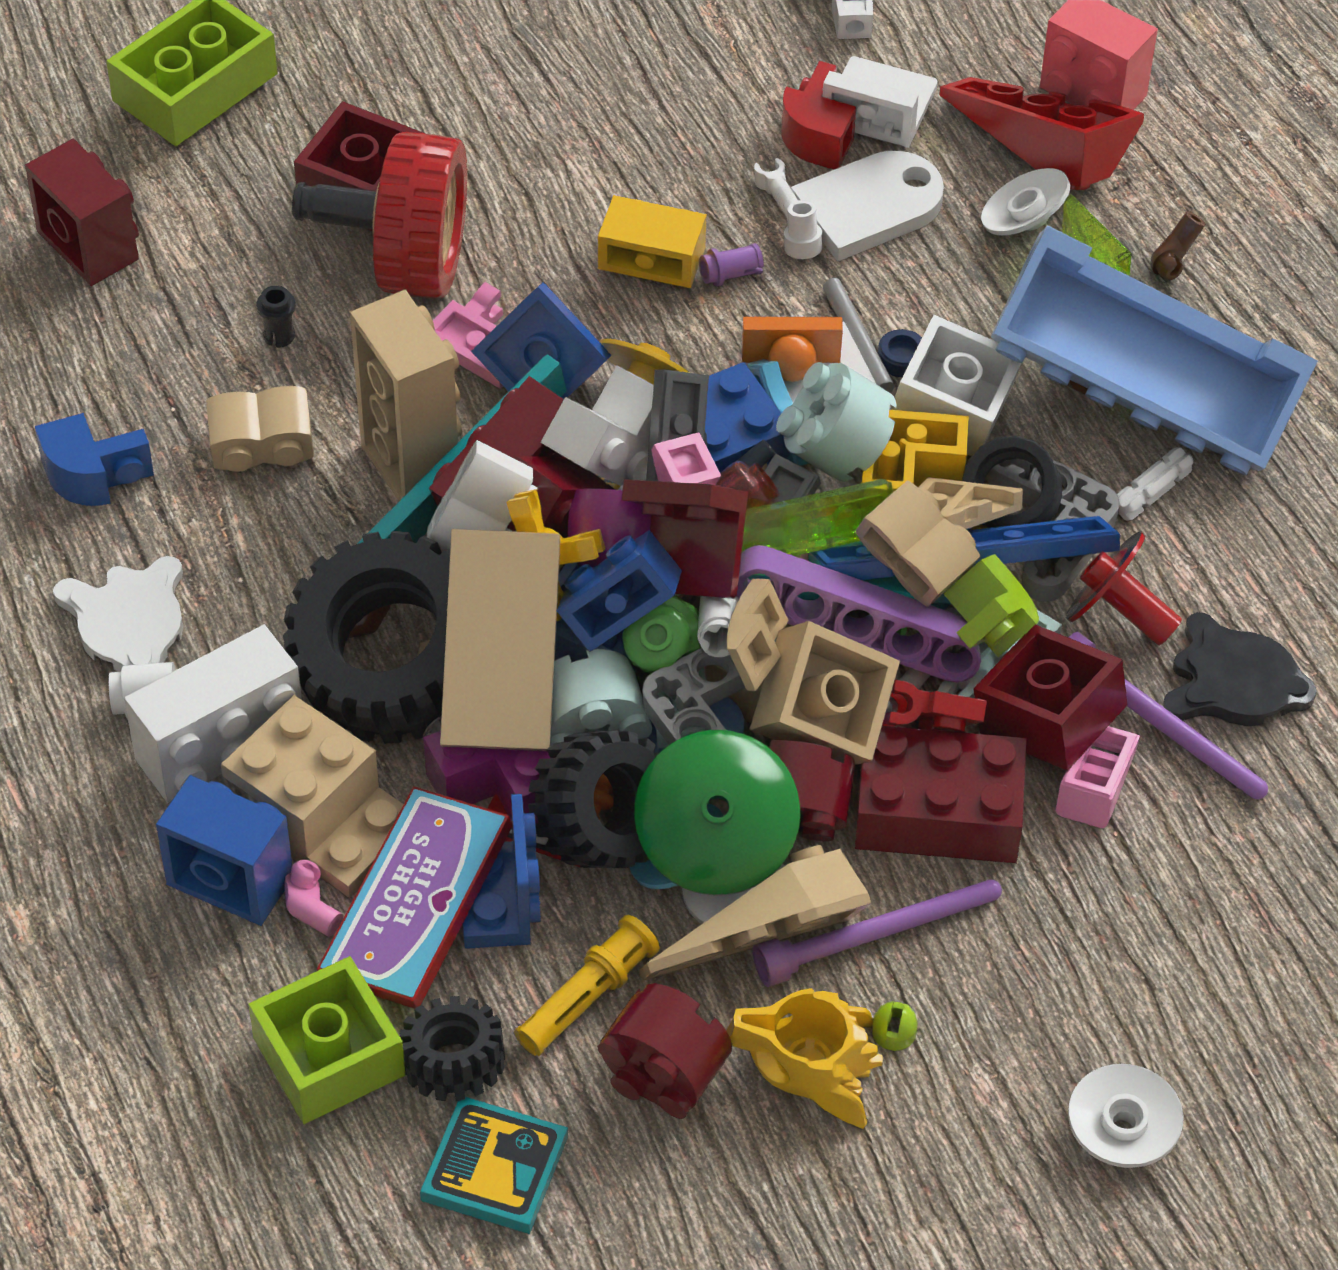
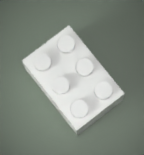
(208, 709)

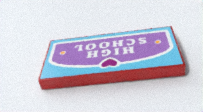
(418, 894)

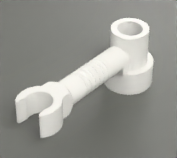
(802, 234)

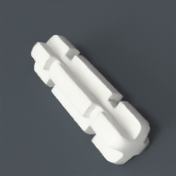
(1154, 483)

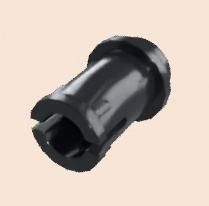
(276, 308)

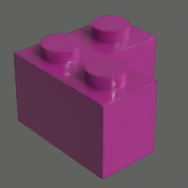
(481, 772)

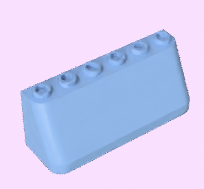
(1150, 354)

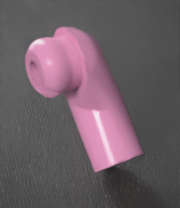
(303, 899)

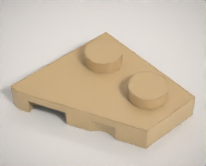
(973, 503)

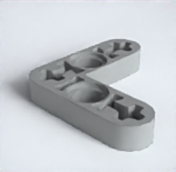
(1090, 494)
(692, 694)

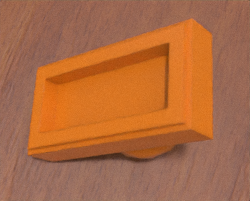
(792, 342)

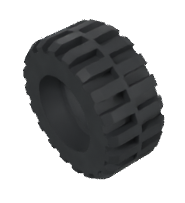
(331, 605)

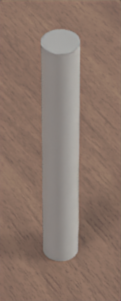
(844, 308)

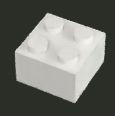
(958, 375)

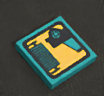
(494, 1164)

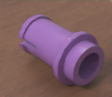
(730, 264)

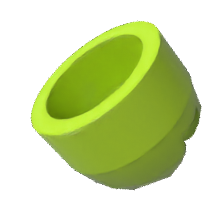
(907, 1028)

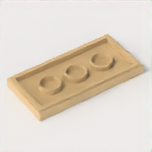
(500, 640)

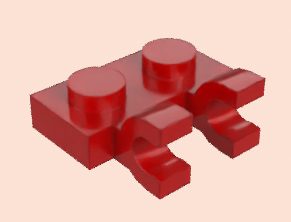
(932, 709)

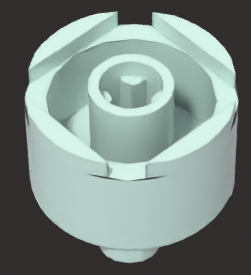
(837, 420)
(597, 696)

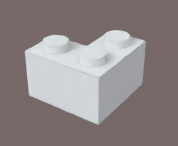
(612, 435)

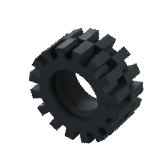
(456, 1070)

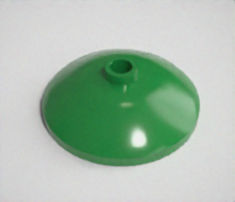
(708, 851)

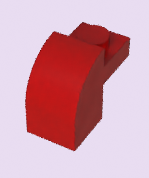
(816, 126)

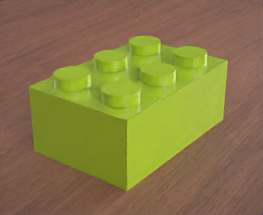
(192, 68)

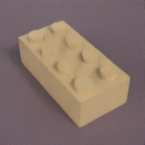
(404, 389)

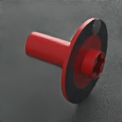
(1109, 579)

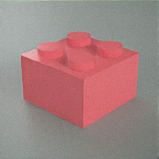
(1098, 54)

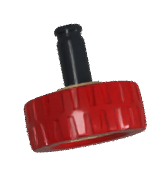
(413, 213)

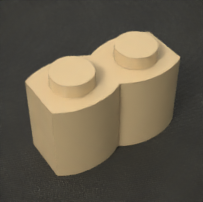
(260, 428)
(918, 542)

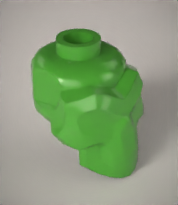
(662, 635)

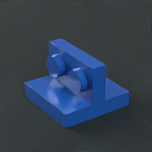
(541, 328)

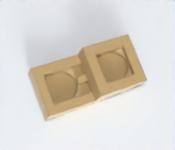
(753, 632)

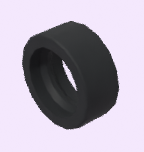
(1020, 448)

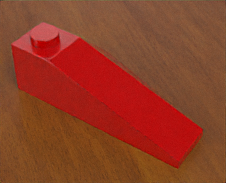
(1048, 131)

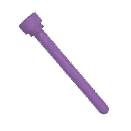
(1190, 738)
(778, 960)

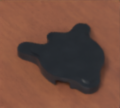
(1236, 676)

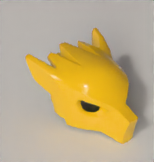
(813, 1050)

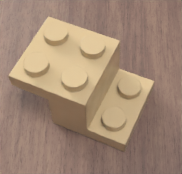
(323, 786)

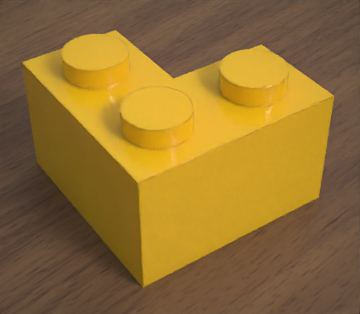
(922, 448)

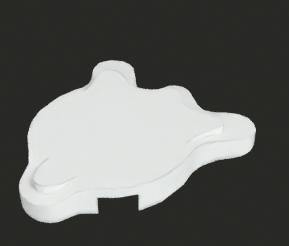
(130, 616)

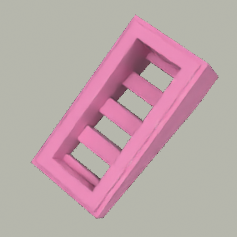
(1096, 779)

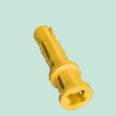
(603, 969)

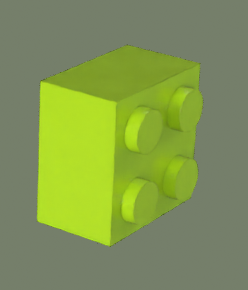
(327, 1039)

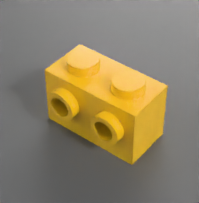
(654, 238)

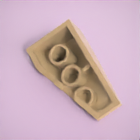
(795, 900)

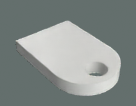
(871, 201)

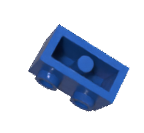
(619, 589)

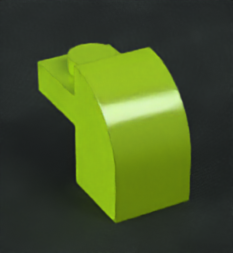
(993, 606)

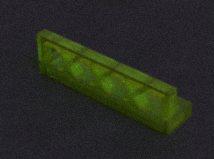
(815, 519)

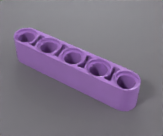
(887, 611)

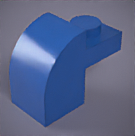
(85, 468)

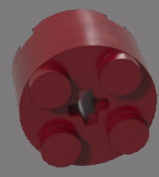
(821, 785)
(664, 1049)

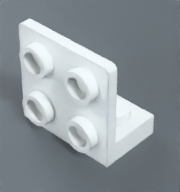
(886, 98)

